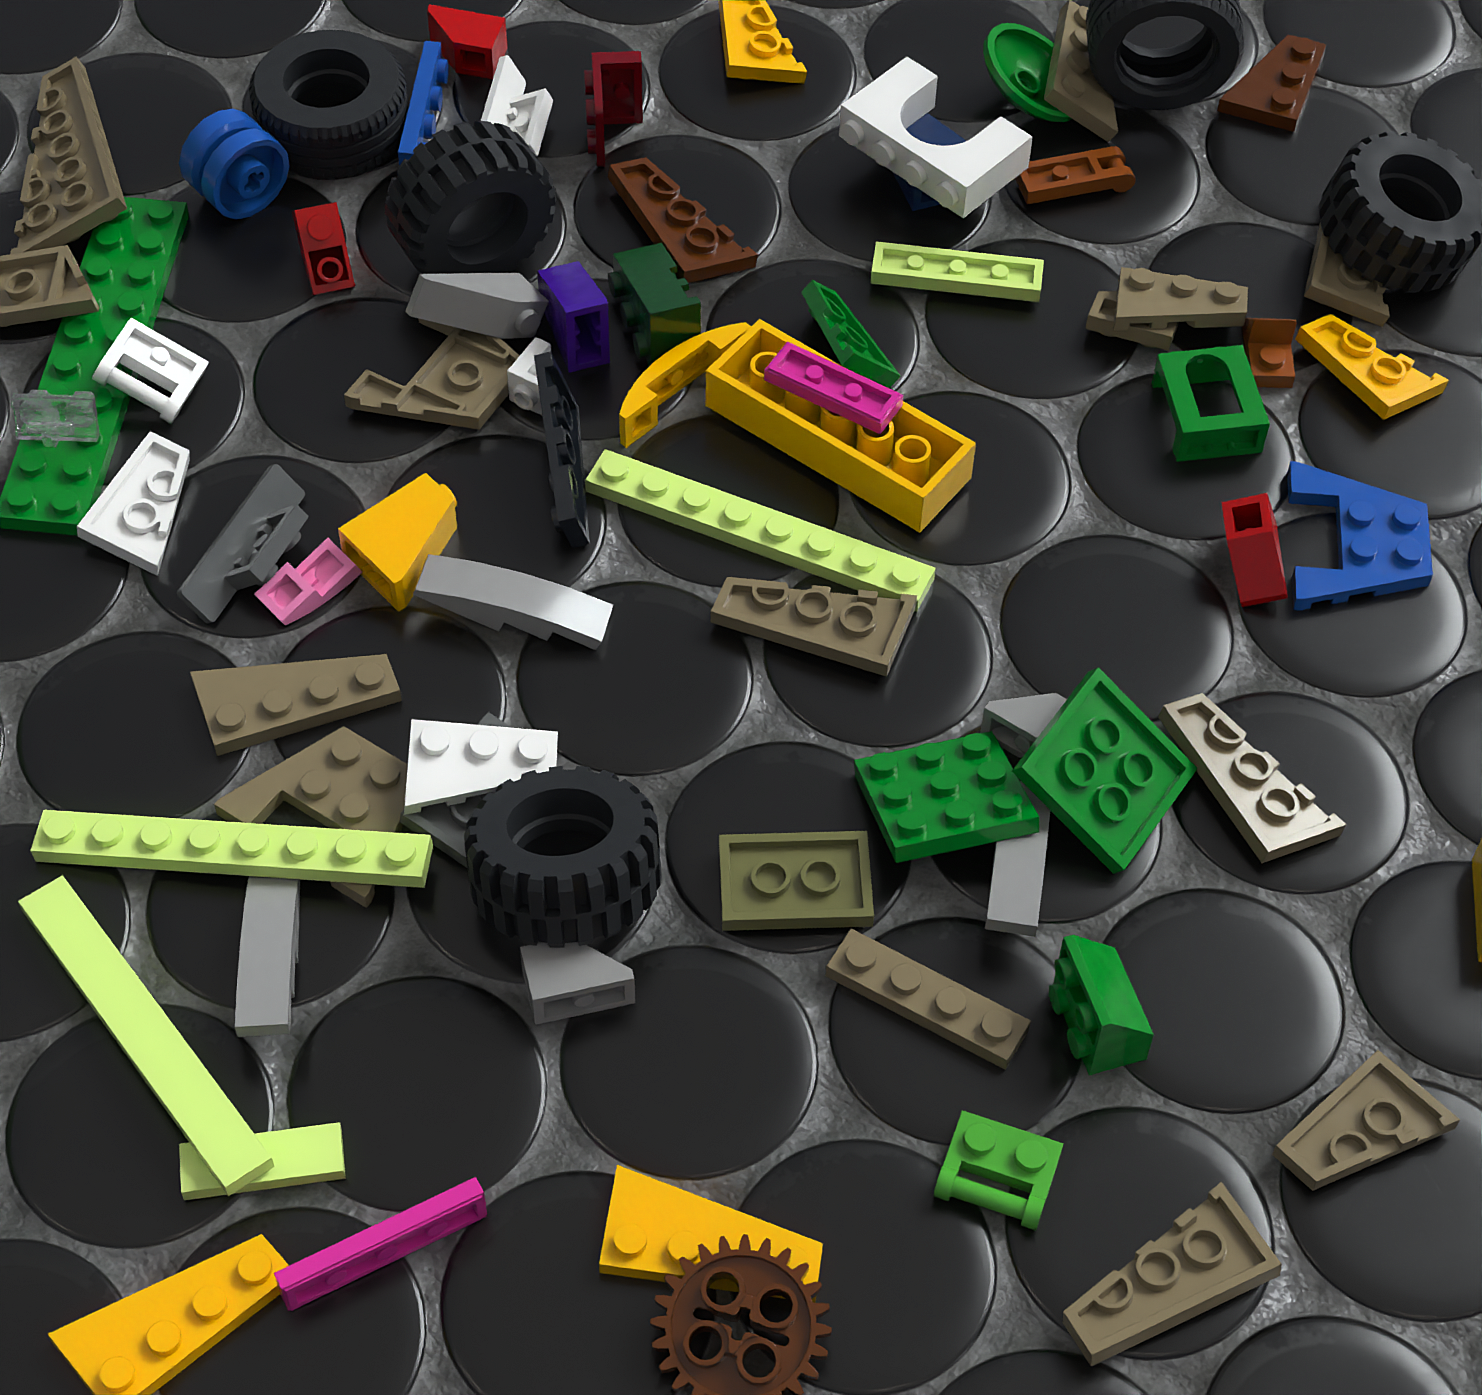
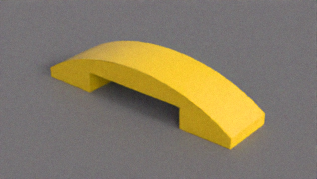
(670, 375)

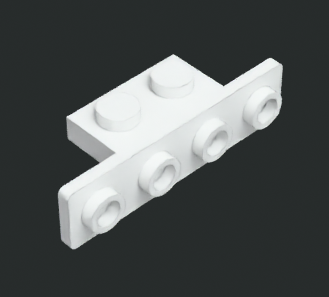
(508, 106)

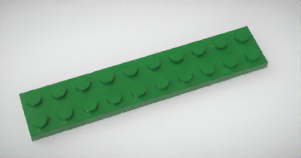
(128, 274)

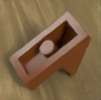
(1270, 351)

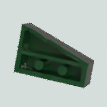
(653, 300)

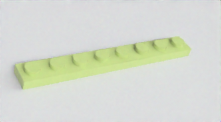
(757, 528)
(233, 848)

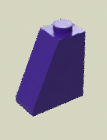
(576, 315)

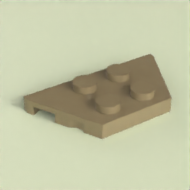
(42, 287)

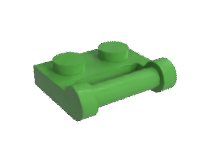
(1004, 1157)

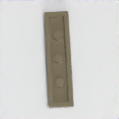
(928, 998)

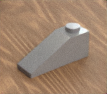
(479, 302)

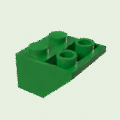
(1099, 1006)

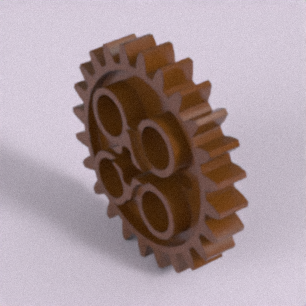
(757, 1278)

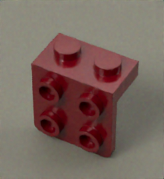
(616, 95)

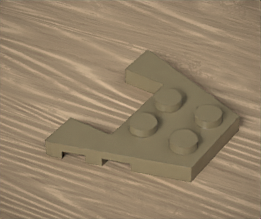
(454, 387)
(336, 782)

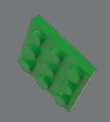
(1105, 770)
(945, 796)

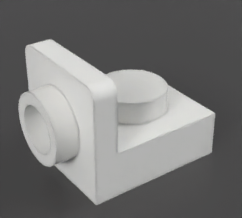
(523, 377)

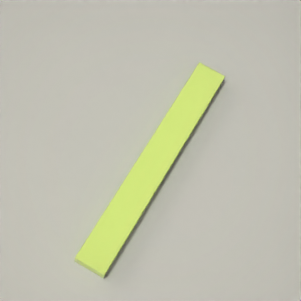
(147, 1036)

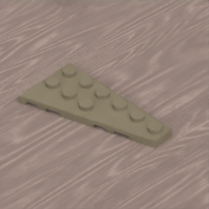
(71, 174)

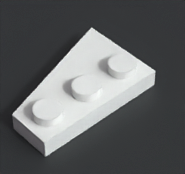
(470, 760)

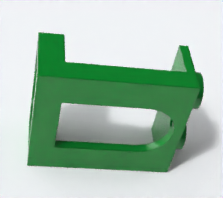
(1218, 434)

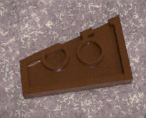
(1277, 85)

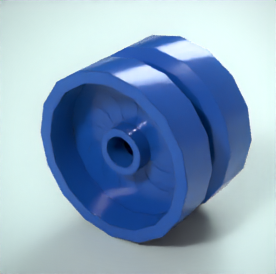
(234, 163)

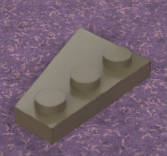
(1167, 298)
(1362, 1123)

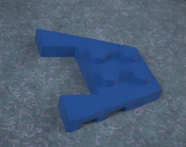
(1379, 539)

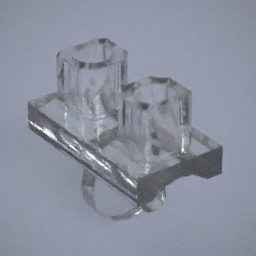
(55, 417)

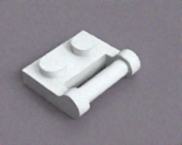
(156, 360)

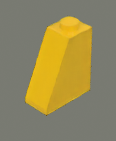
(397, 536)

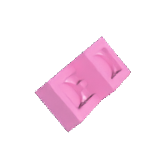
(314, 582)

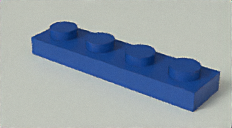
(425, 100)

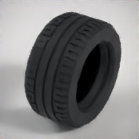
(1163, 75)

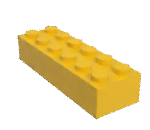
(902, 471)

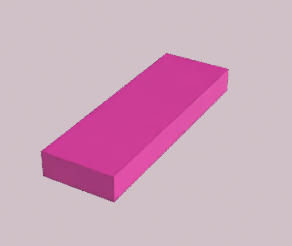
(833, 387)

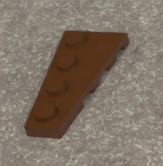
(680, 224)

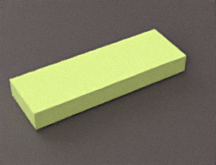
(298, 1155)

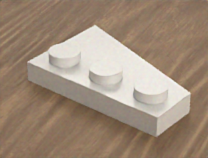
(139, 504)

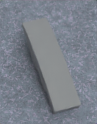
(512, 597)
(1019, 878)
(267, 956)

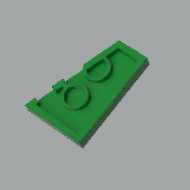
(847, 336)

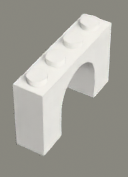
(953, 175)

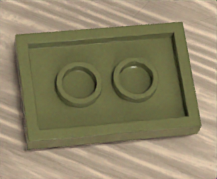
(795, 880)

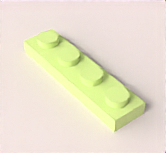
(957, 271)

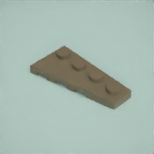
(1070, 79)

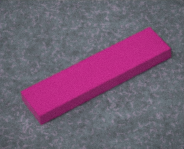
(381, 1244)

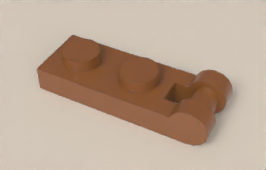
(1075, 175)

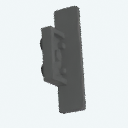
(247, 545)

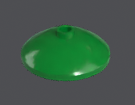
(1019, 67)

